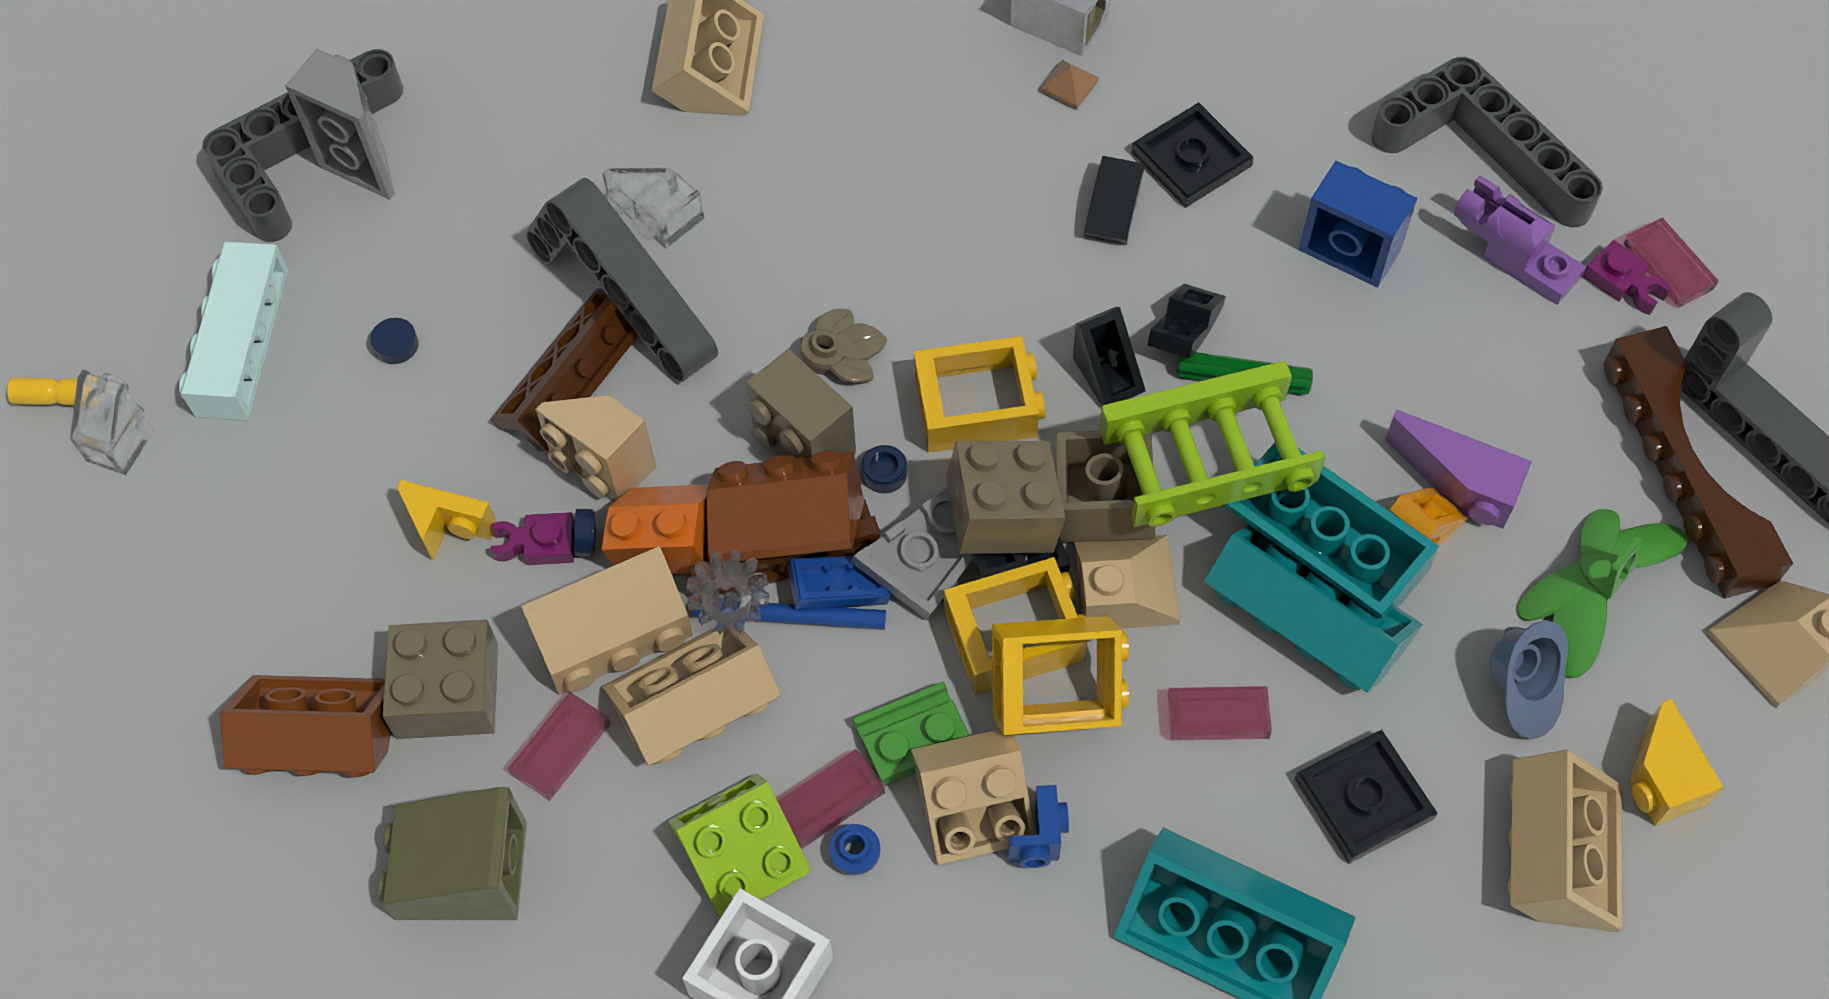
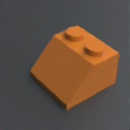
(659, 517)

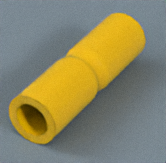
(41, 390)

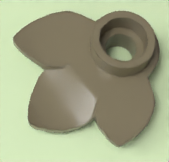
(842, 346)

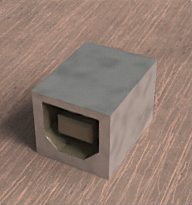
(1061, 22)

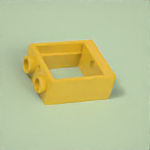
(992, 425)
(1036, 658)
(1007, 661)

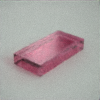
(1671, 261)
(1219, 713)
(559, 746)
(830, 797)

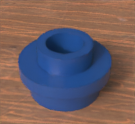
(858, 863)

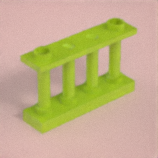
(1219, 401)

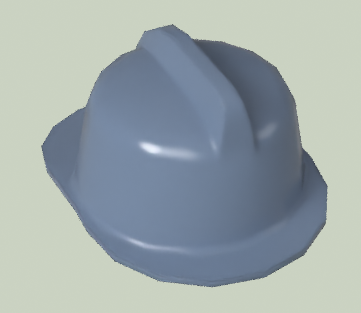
(1532, 673)

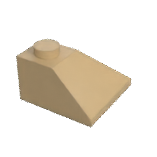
(1127, 581)
(1778, 639)

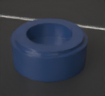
(394, 340)
(884, 469)
(585, 532)

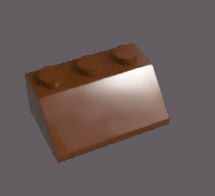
(784, 506)
(306, 725)

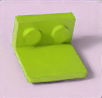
(740, 843)

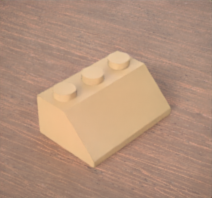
(708, 55)
(608, 621)
(692, 693)
(1566, 842)

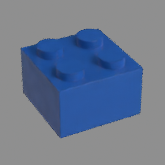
(1357, 223)

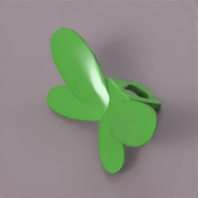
(1581, 590)

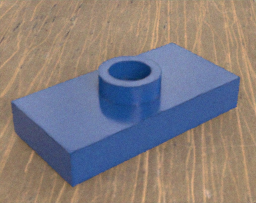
(832, 583)

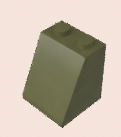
(455, 858)

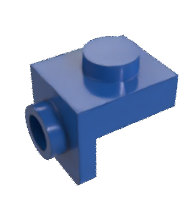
(1051, 821)

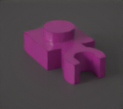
(1623, 273)
(542, 540)

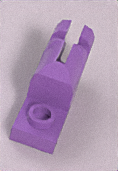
(1518, 240)

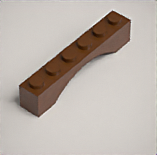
(1736, 543)

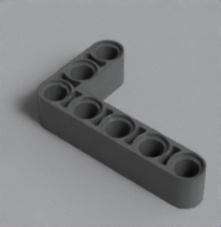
(1500, 126)
(274, 133)
(590, 226)
(1750, 406)

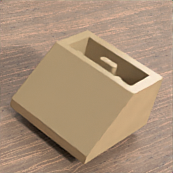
(598, 443)
(973, 794)

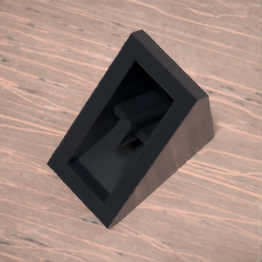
(1107, 357)

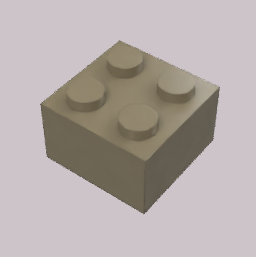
(798, 410)
(1098, 488)
(1005, 497)
(440, 679)

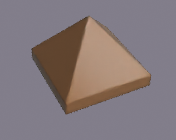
(1069, 84)

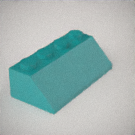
(1342, 538)
(1309, 610)
(1232, 923)

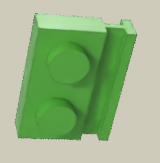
(908, 724)

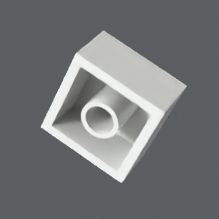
(758, 955)

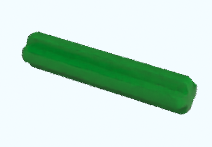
(1209, 366)

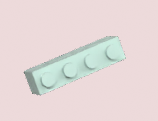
(234, 331)

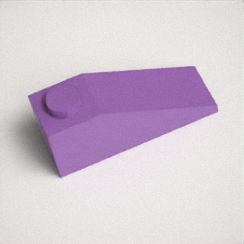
(1463, 470)

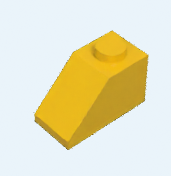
(1671, 769)

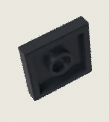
(1192, 154)
(1365, 796)

